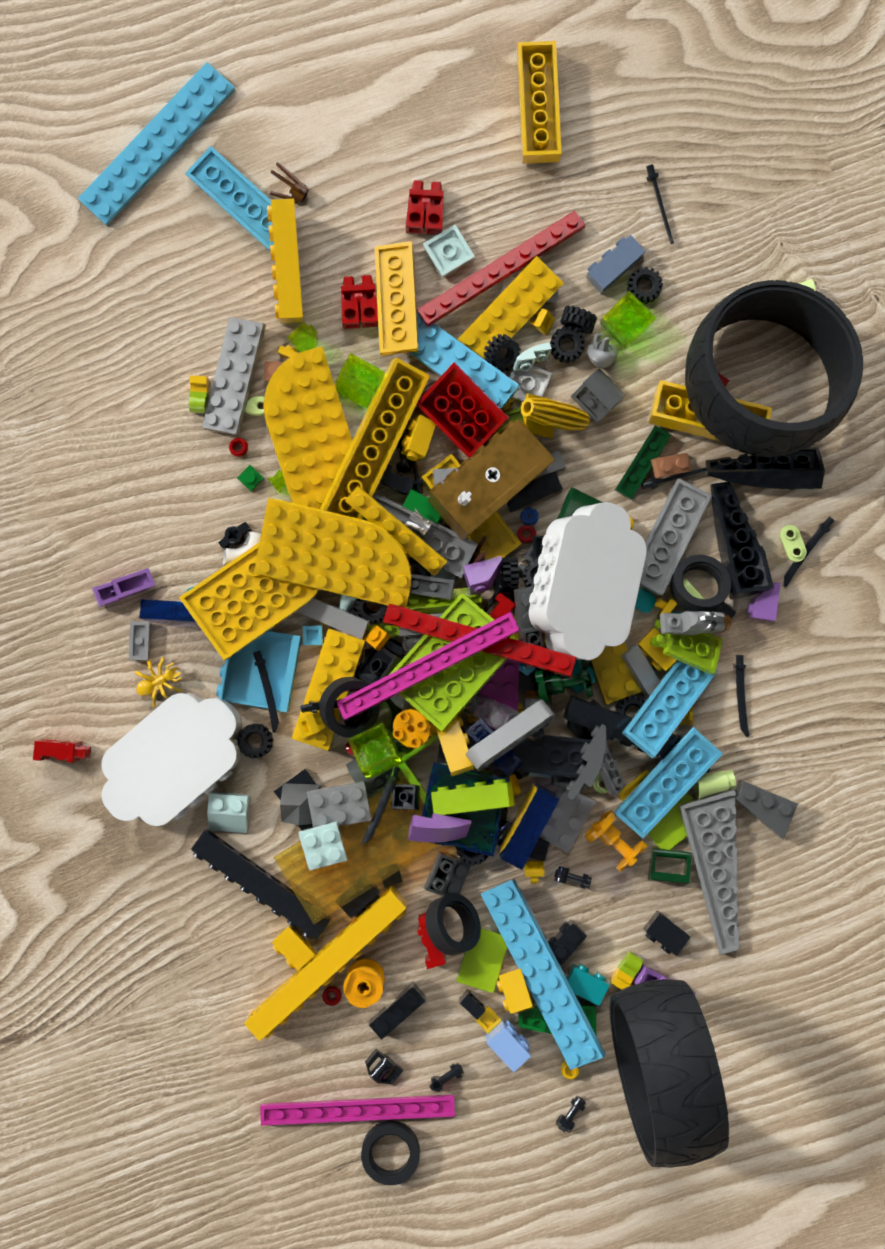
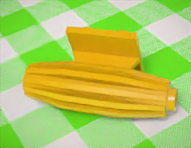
(545, 414)

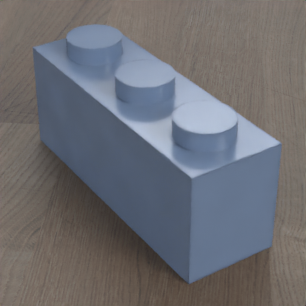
(615, 263)

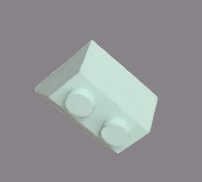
(228, 812)

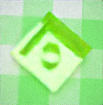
(627, 320)
(375, 750)

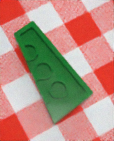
(534, 1020)

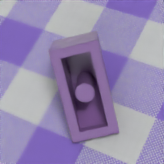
(482, 574)
(765, 604)

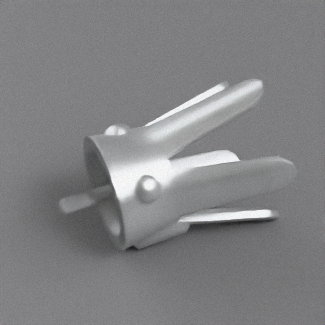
(421, 525)

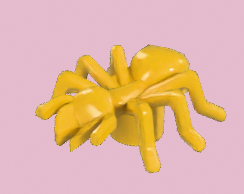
(156, 683)

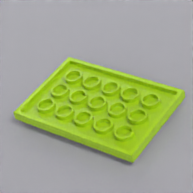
(451, 690)

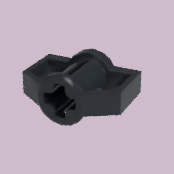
(234, 535)
(382, 1068)

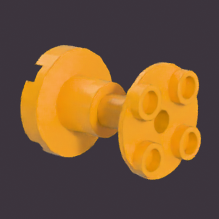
(412, 728)
(610, 836)
(364, 983)

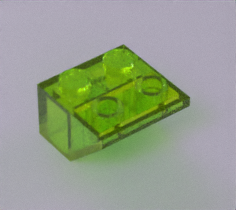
(358, 380)

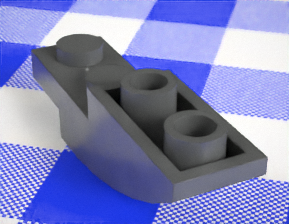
(527, 631)
(594, 755)

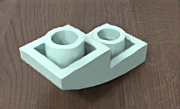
(537, 353)

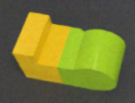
(199, 393)
(626, 970)

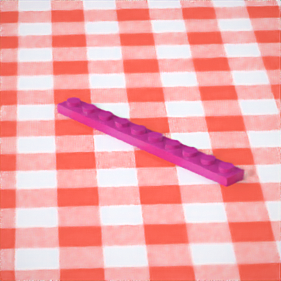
(428, 666)
(357, 1109)

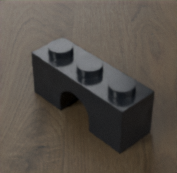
(390, 1017)

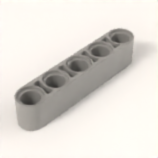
(510, 735)

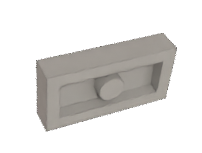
(139, 640)

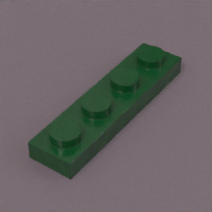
(642, 462)

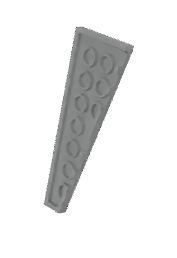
(712, 842)

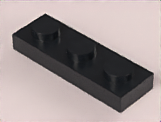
(535, 491)

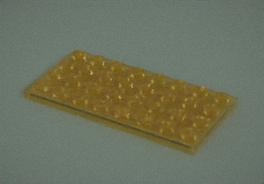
(366, 865)

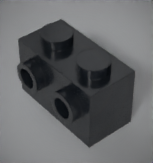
(566, 940)

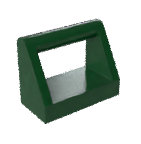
(669, 877)

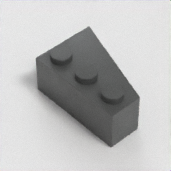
(767, 807)

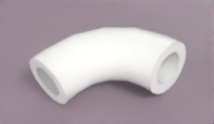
(232, 553)

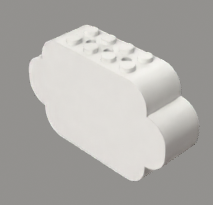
(587, 581)
(171, 759)

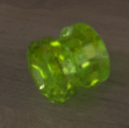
(277, 481)

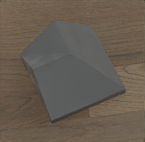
(295, 804)

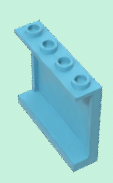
(242, 679)

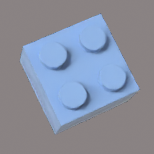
(509, 1045)

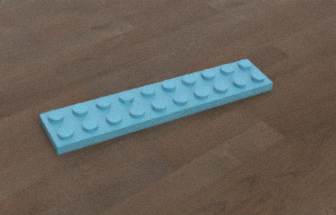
(156, 143)
(543, 974)

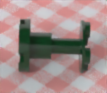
(557, 684)

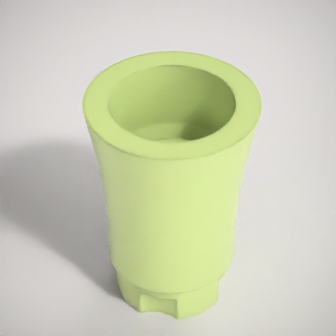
(714, 783)

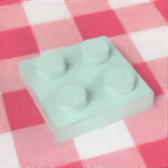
(448, 251)
(322, 845)

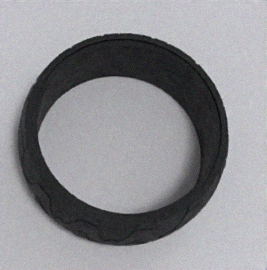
(812, 318)
(669, 1073)

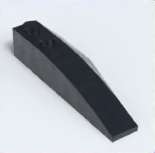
(791, 471)
(738, 545)

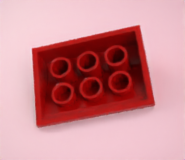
(462, 410)

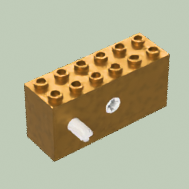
(471, 497)

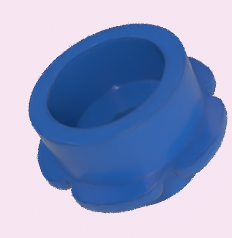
(534, 516)

